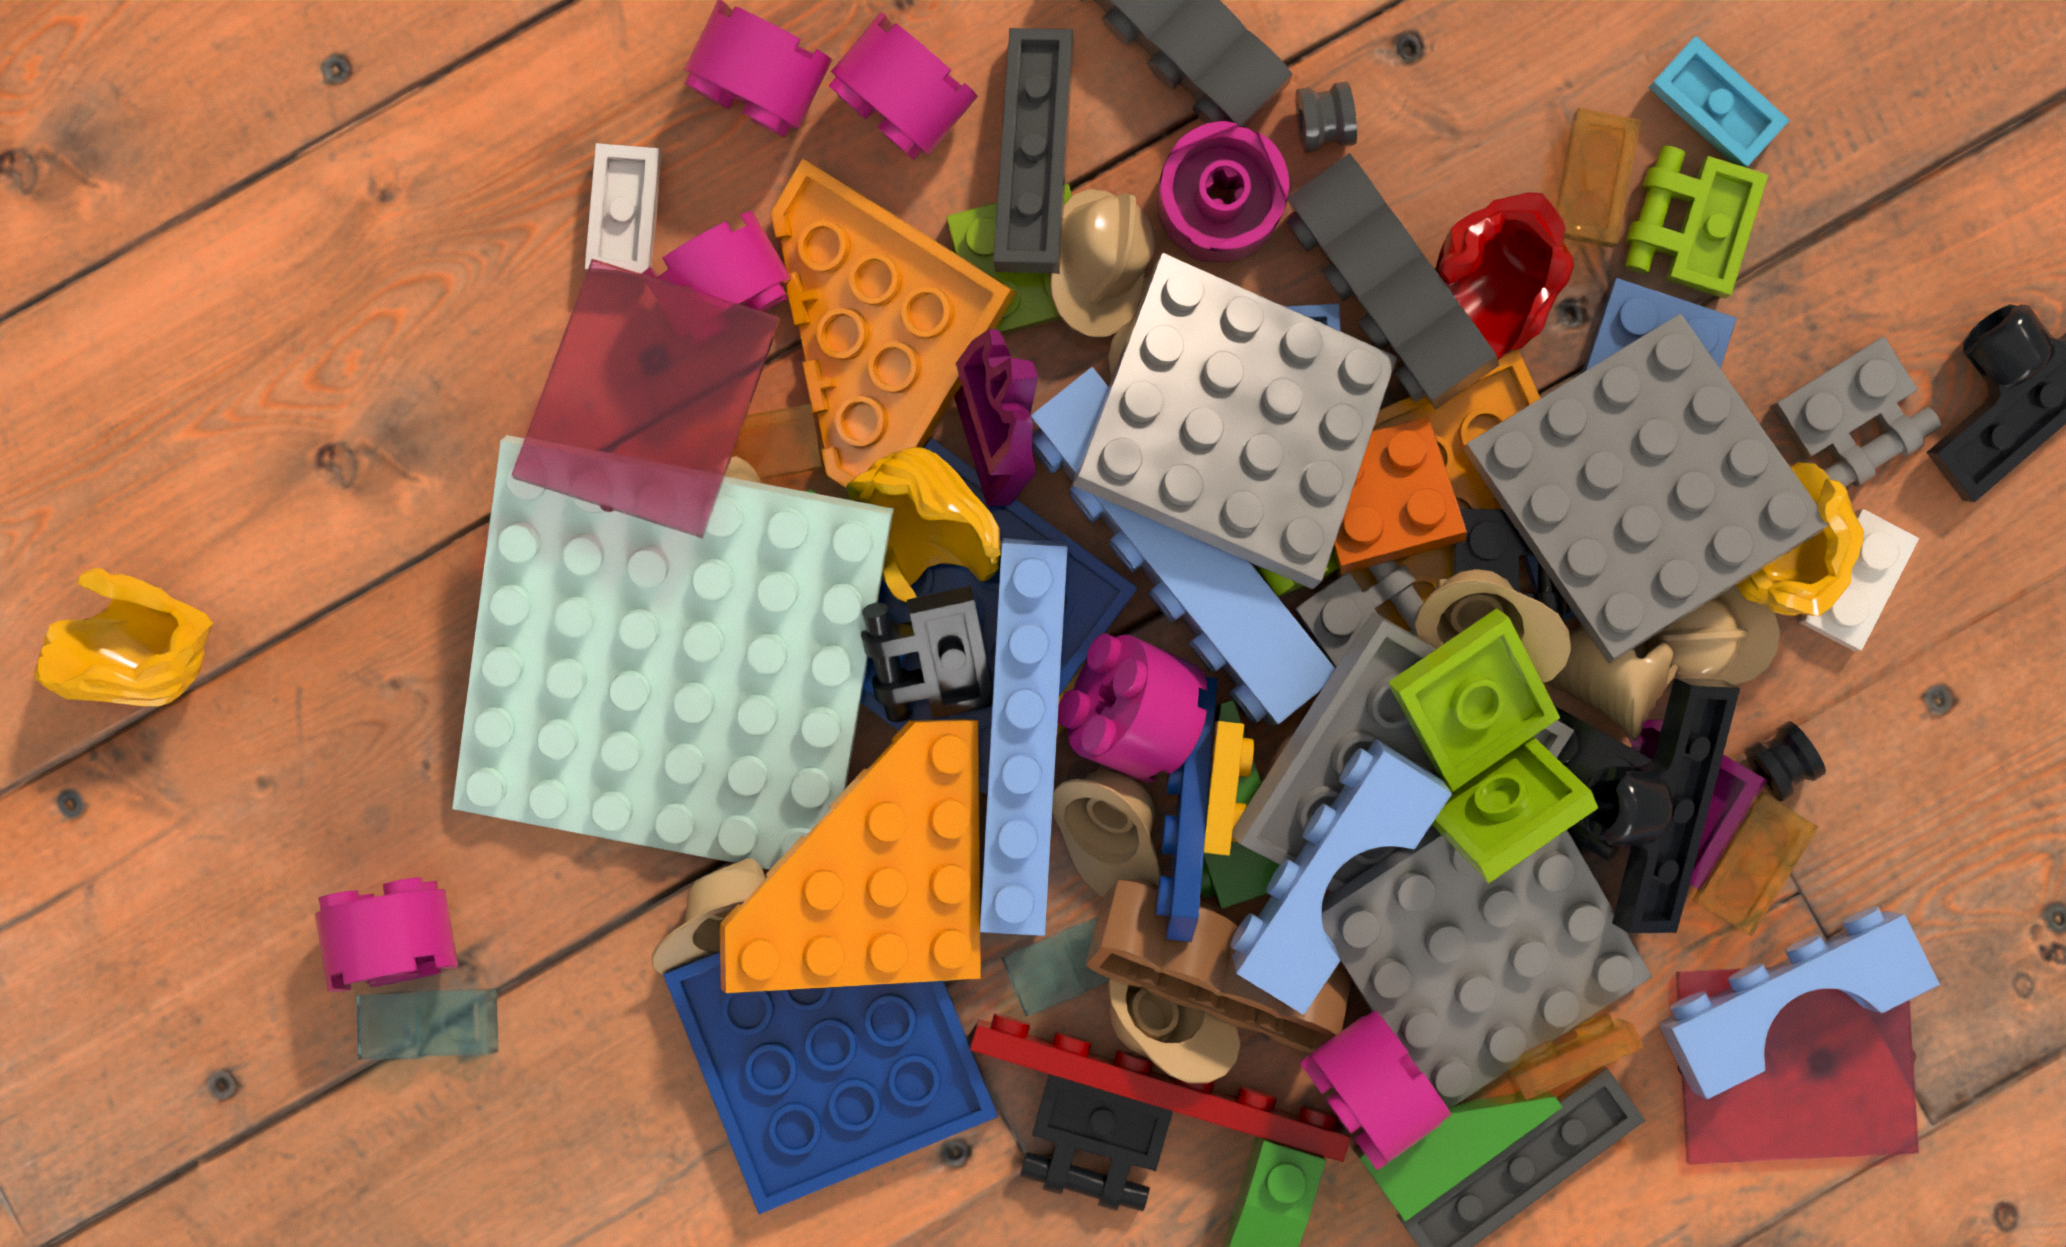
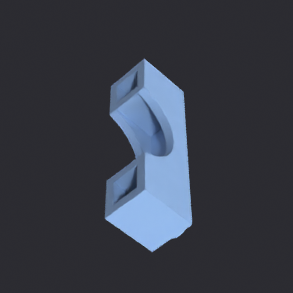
(1381, 805)
(1724, 1036)

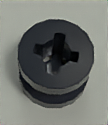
(1785, 760)

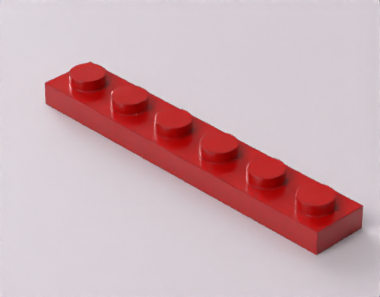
(1132, 1078)

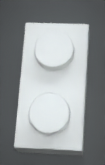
(624, 206)
(1873, 578)

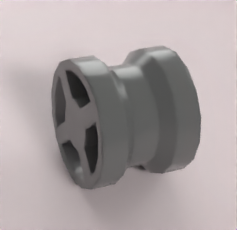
(1326, 116)

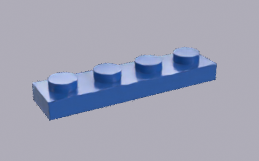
(1185, 833)

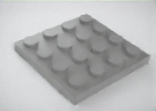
(1236, 421)
(1645, 487)
(1344, 717)
(1477, 966)

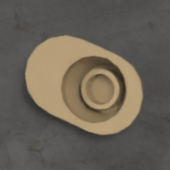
(1101, 262)
(1477, 592)
(1721, 640)
(1107, 828)
(707, 906)
(1175, 1037)

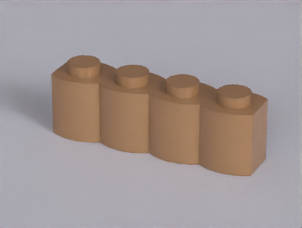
(1201, 973)

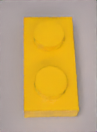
(1229, 760)

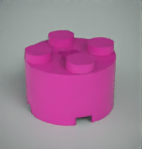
(756, 65)
(902, 84)
(1238, 160)
(730, 265)
(1134, 707)
(385, 936)
(1376, 1088)

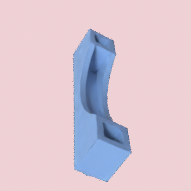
(1023, 736)

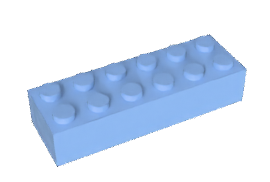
(1217, 594)

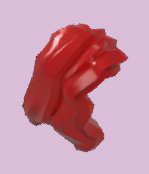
(1507, 267)

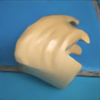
(1620, 689)

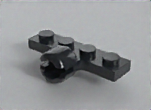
(2023, 404)
(1664, 804)

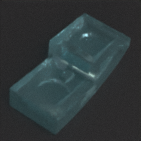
(1053, 968)
(427, 1023)

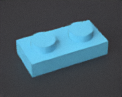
(1718, 103)

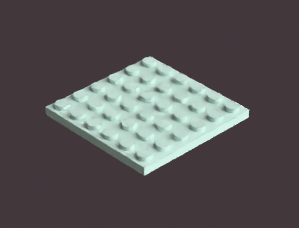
(668, 675)

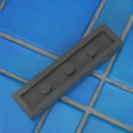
(1034, 151)
(1591, 1120)

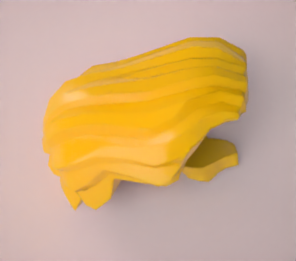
(932, 518)
(1821, 568)
(129, 654)

